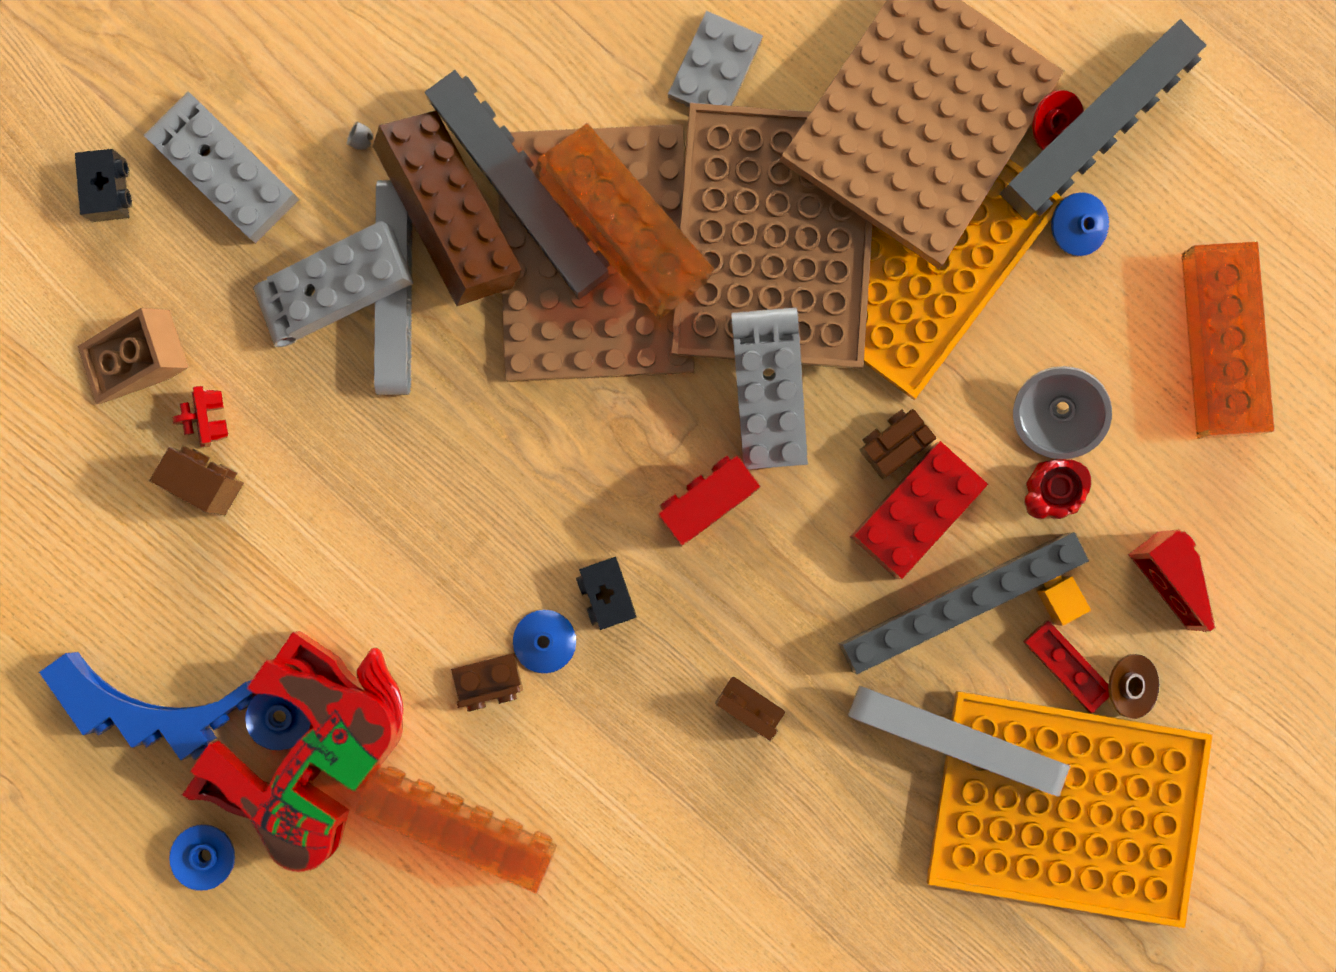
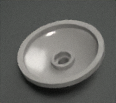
(1057, 431)

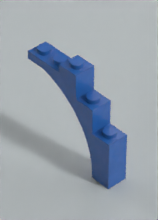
(96, 703)

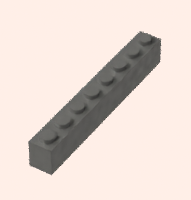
(1102, 120)
(517, 184)
(963, 602)

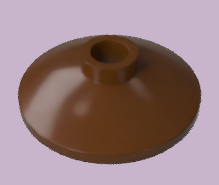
(1133, 686)

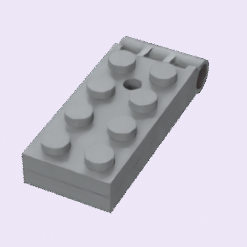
(229, 174)
(344, 281)
(774, 404)

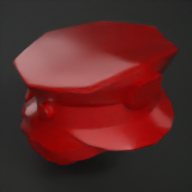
(1057, 488)

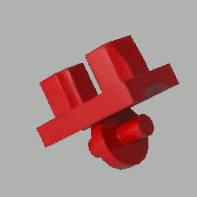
(203, 402)

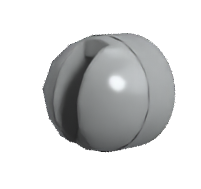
(360, 136)

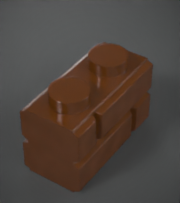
(897, 443)

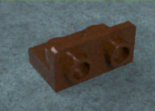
(487, 681)
(750, 708)

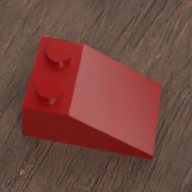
(1177, 576)

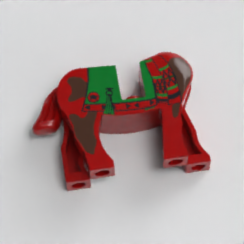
(351, 737)

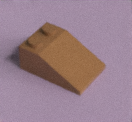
(132, 354)

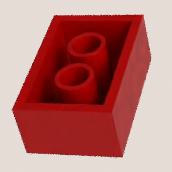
(708, 499)

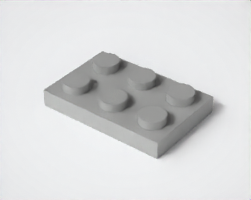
(715, 63)

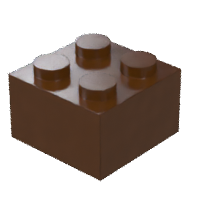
(196, 481)

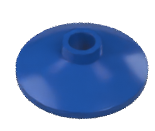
(1069, 227)
(561, 638)
(267, 730)
(188, 863)

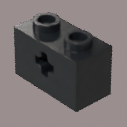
(92, 173)
(608, 574)

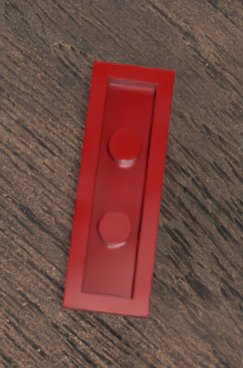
(1068, 666)

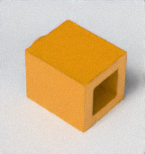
(1063, 600)

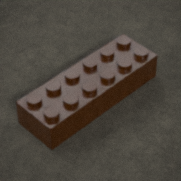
(446, 207)

